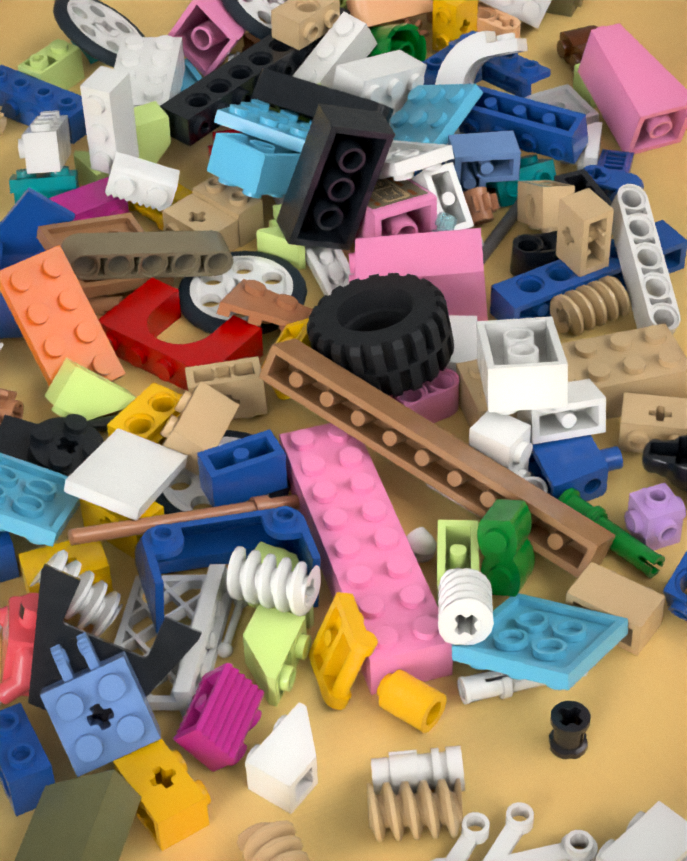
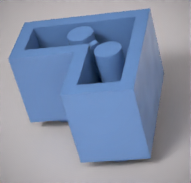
(485, 158)

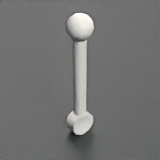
(225, 648)

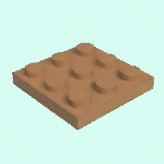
(55, 234)

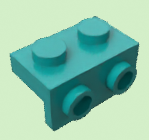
(530, 169)
(47, 184)

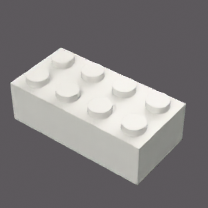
(154, 67)

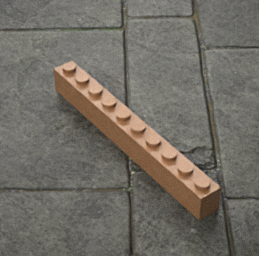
(431, 452)

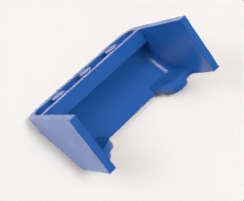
(20, 241)
(212, 541)

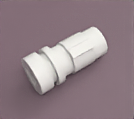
(415, 767)

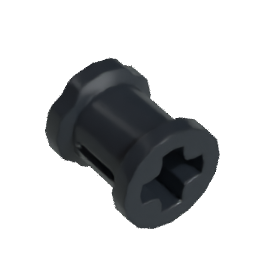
(570, 723)

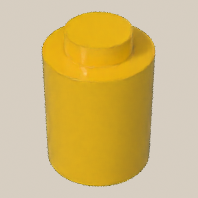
(411, 700)

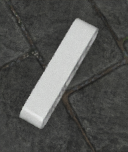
(643, 260)

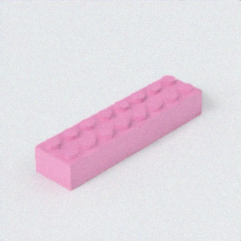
(366, 552)

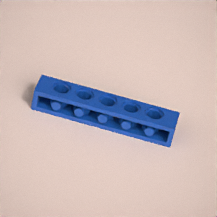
(531, 292)

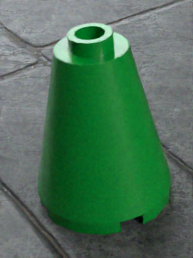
(399, 37)

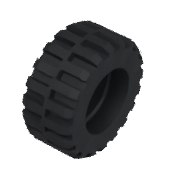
(385, 331)

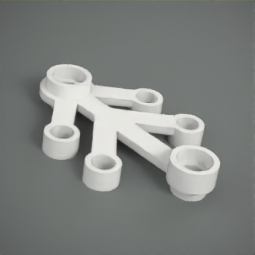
(510, 836)

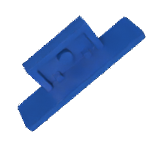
(510, 71)

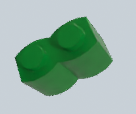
(506, 546)

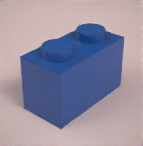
(242, 469)

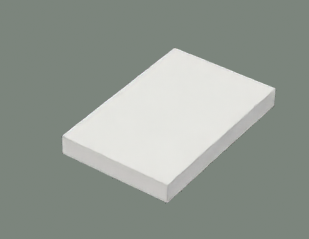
(125, 474)

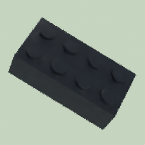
(334, 177)

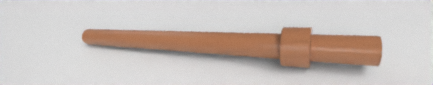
(131, 527)

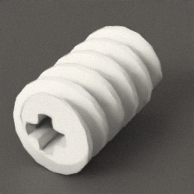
(272, 585)
(88, 599)
(464, 606)

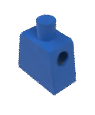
(575, 465)

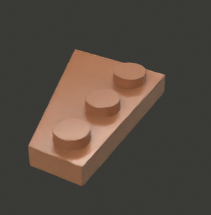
(262, 305)

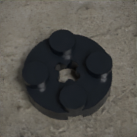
(62, 432)

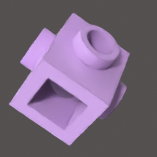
(655, 516)

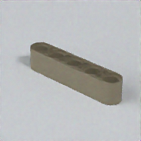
(147, 254)

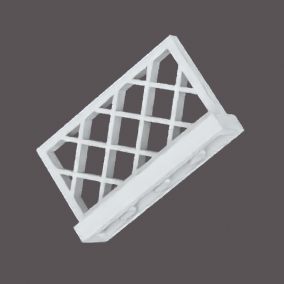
(208, 614)

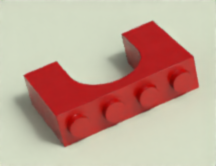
(150, 311)

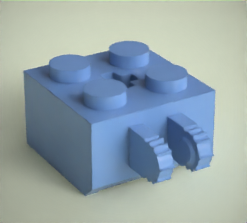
(106, 683)

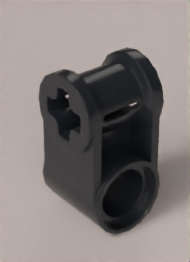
(532, 252)

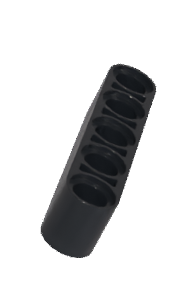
(304, 96)

